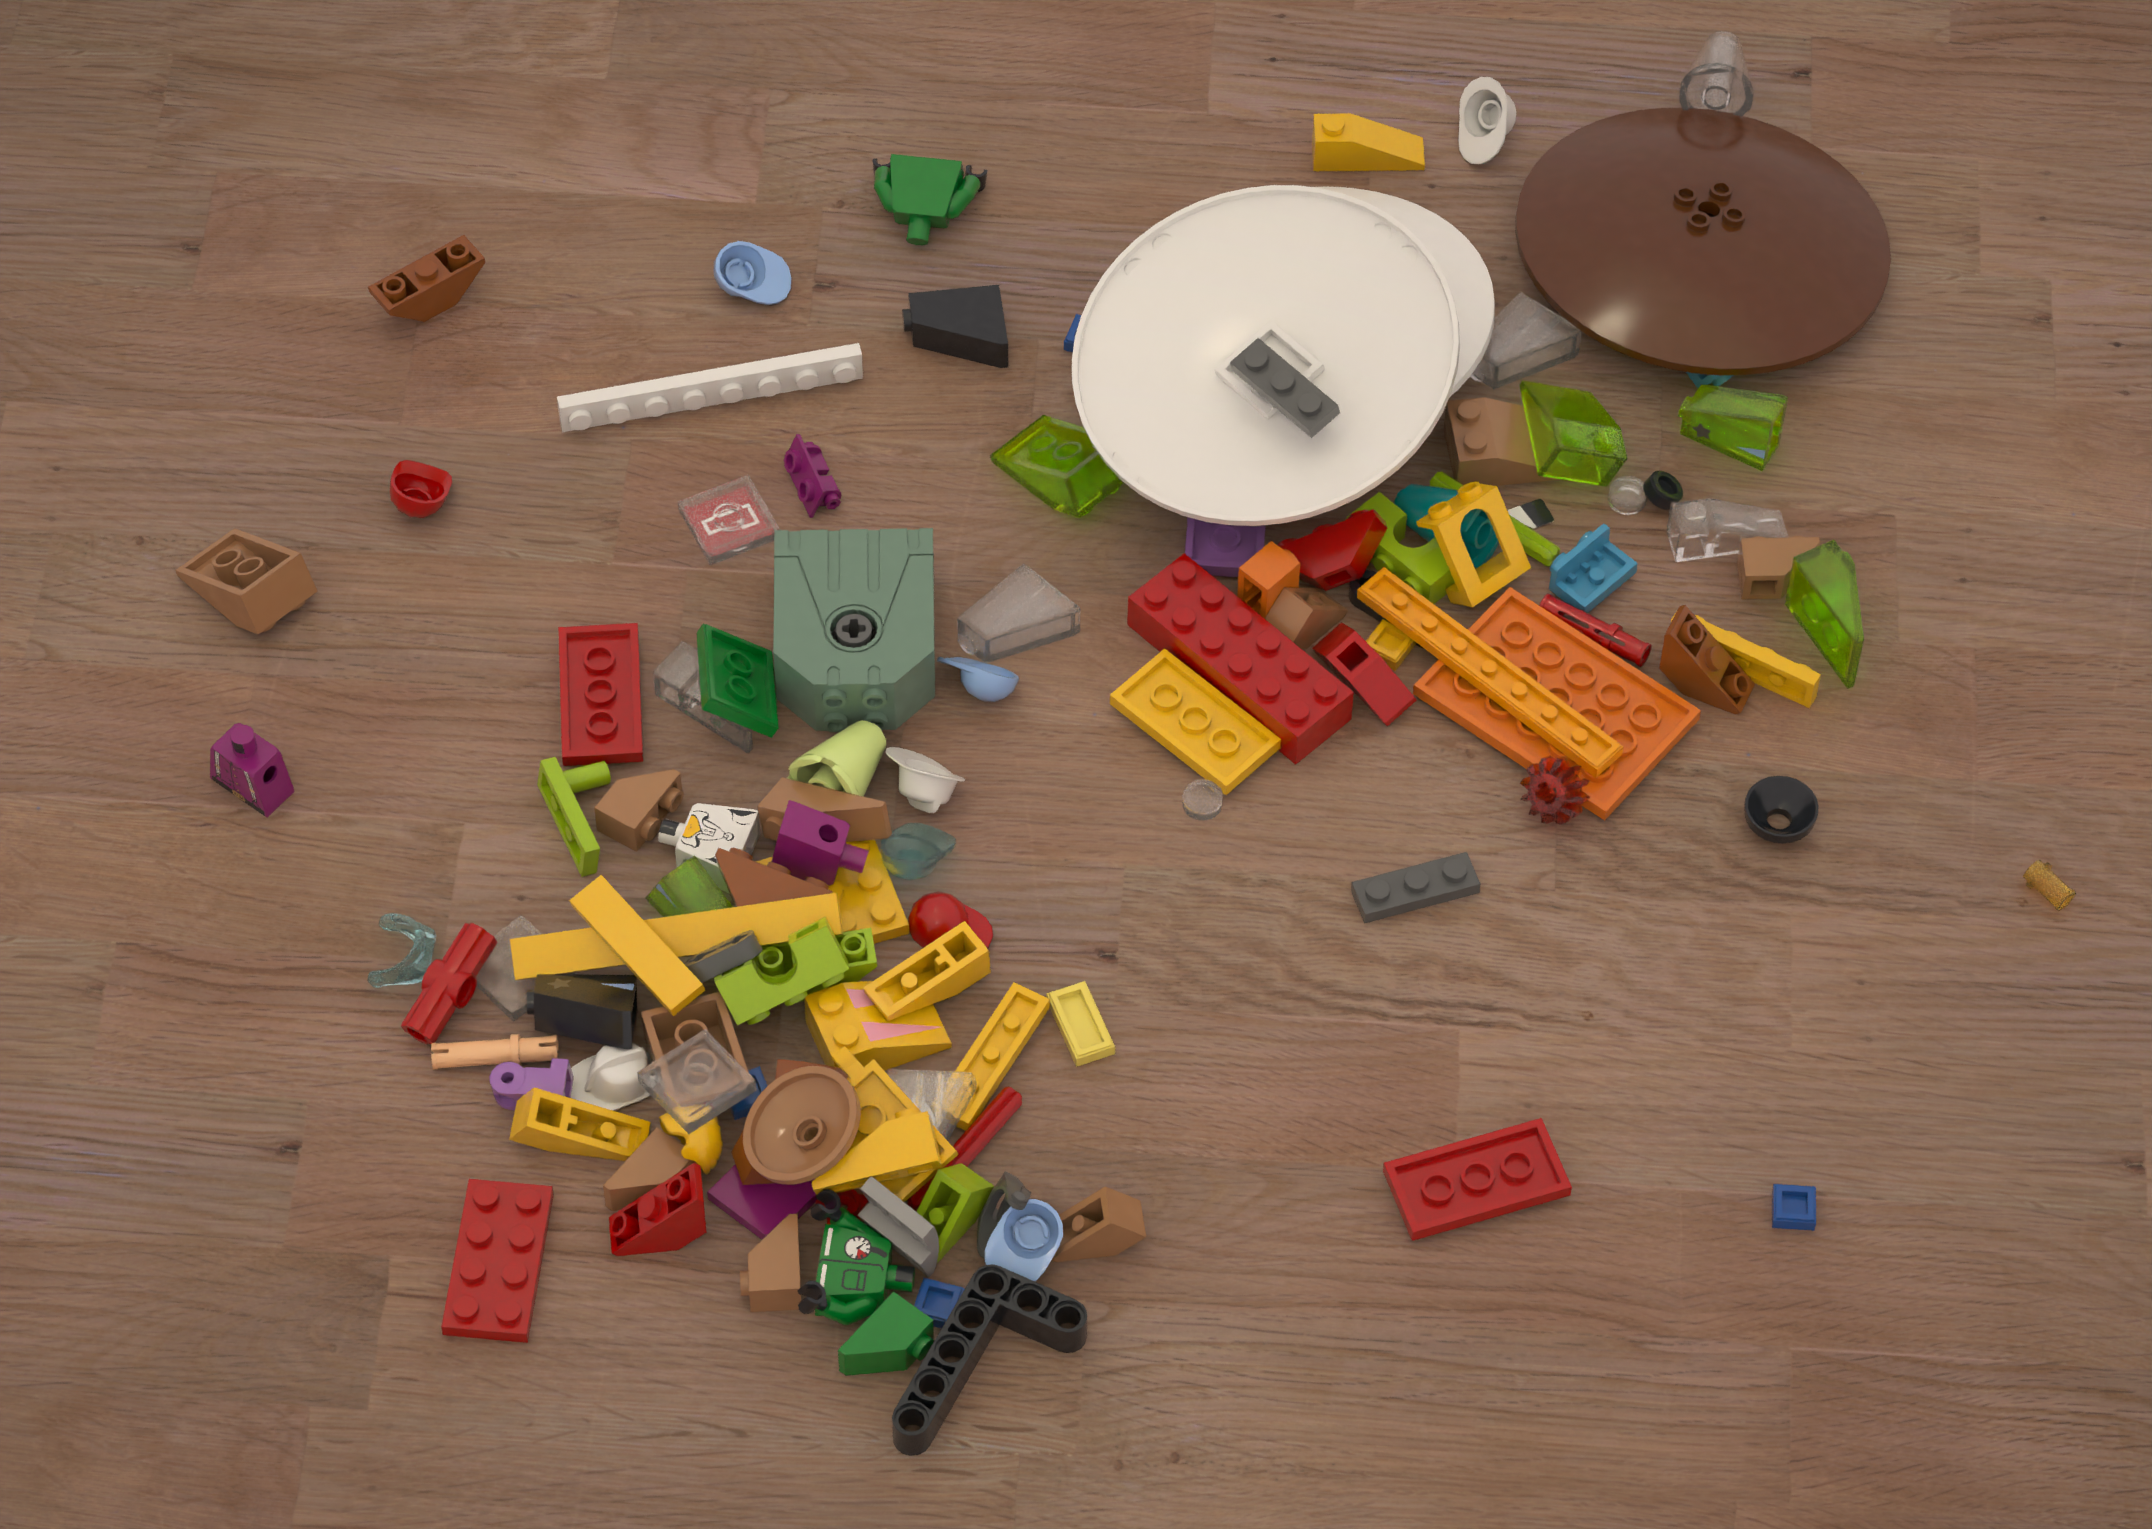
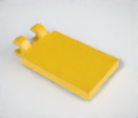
(879, 1102)

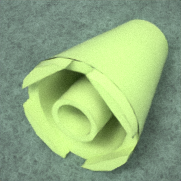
(844, 760)

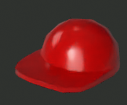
(419, 488)
(939, 913)

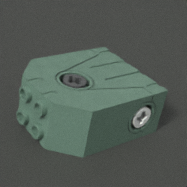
(854, 625)

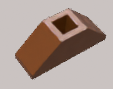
(430, 282)
(1702, 666)
(756, 883)

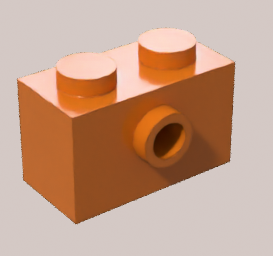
(1265, 577)

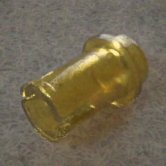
(2048, 884)

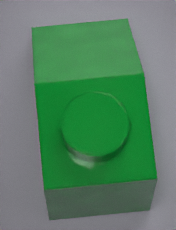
(888, 1339)

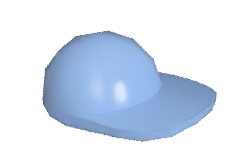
(752, 273)
(983, 679)
(1026, 1239)

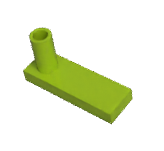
(558, 792)

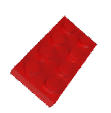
(600, 694)
(1476, 1179)
(497, 1260)

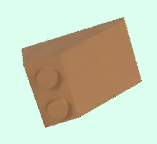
(1489, 442)
(249, 579)
(706, 1012)

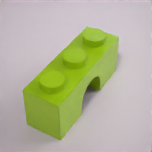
(1419, 567)
(818, 961)

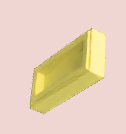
(1080, 1024)

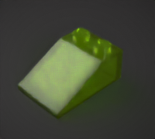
(1572, 434)
(1058, 466)
(1827, 606)

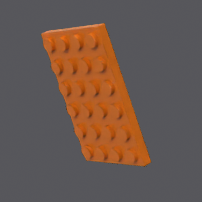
(1583, 675)

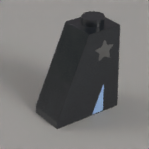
(586, 1007)

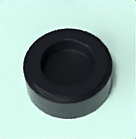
(1662, 489)

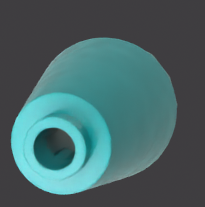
(1475, 526)

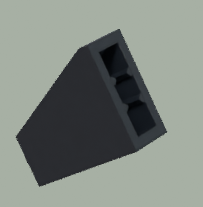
(959, 323)

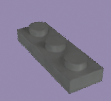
(1285, 387)
(1415, 887)

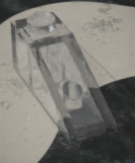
(1716, 527)
(679, 685)

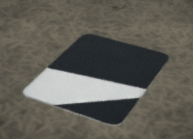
(1532, 514)

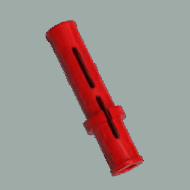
(1634, 649)

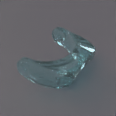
(414, 965)

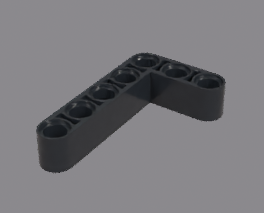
(970, 1344)

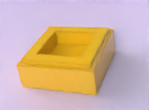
(1390, 644)

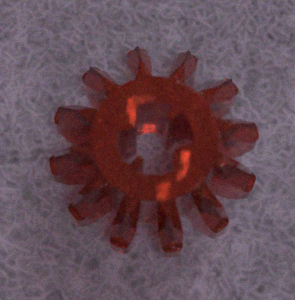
(1540, 785)

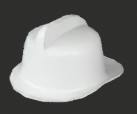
(1485, 120)
(923, 779)
(611, 1077)

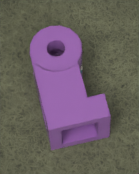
(512, 1081)

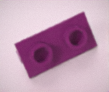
(804, 465)

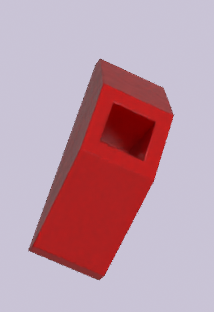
(1338, 551)
(1364, 673)
(661, 1218)

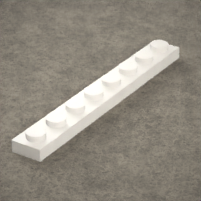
(710, 387)

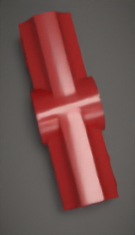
(449, 983)

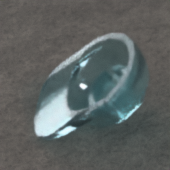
(915, 850)

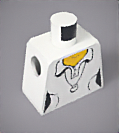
(709, 829)

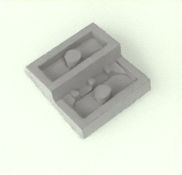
(905, 1228)

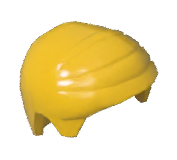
(701, 1145)

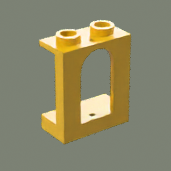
(1445, 520)

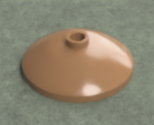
(801, 1125)

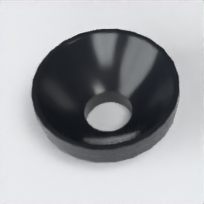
(1784, 797)

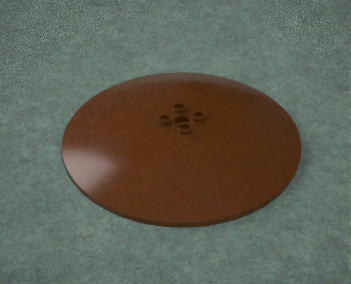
(1632, 260)

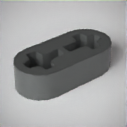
(724, 956)

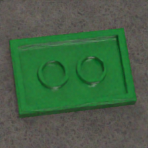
(737, 680)

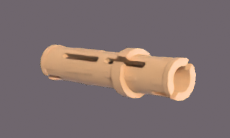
(494, 1051)

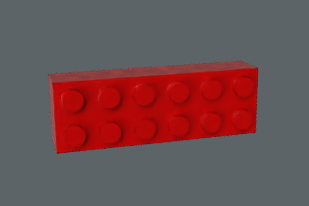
(1241, 655)

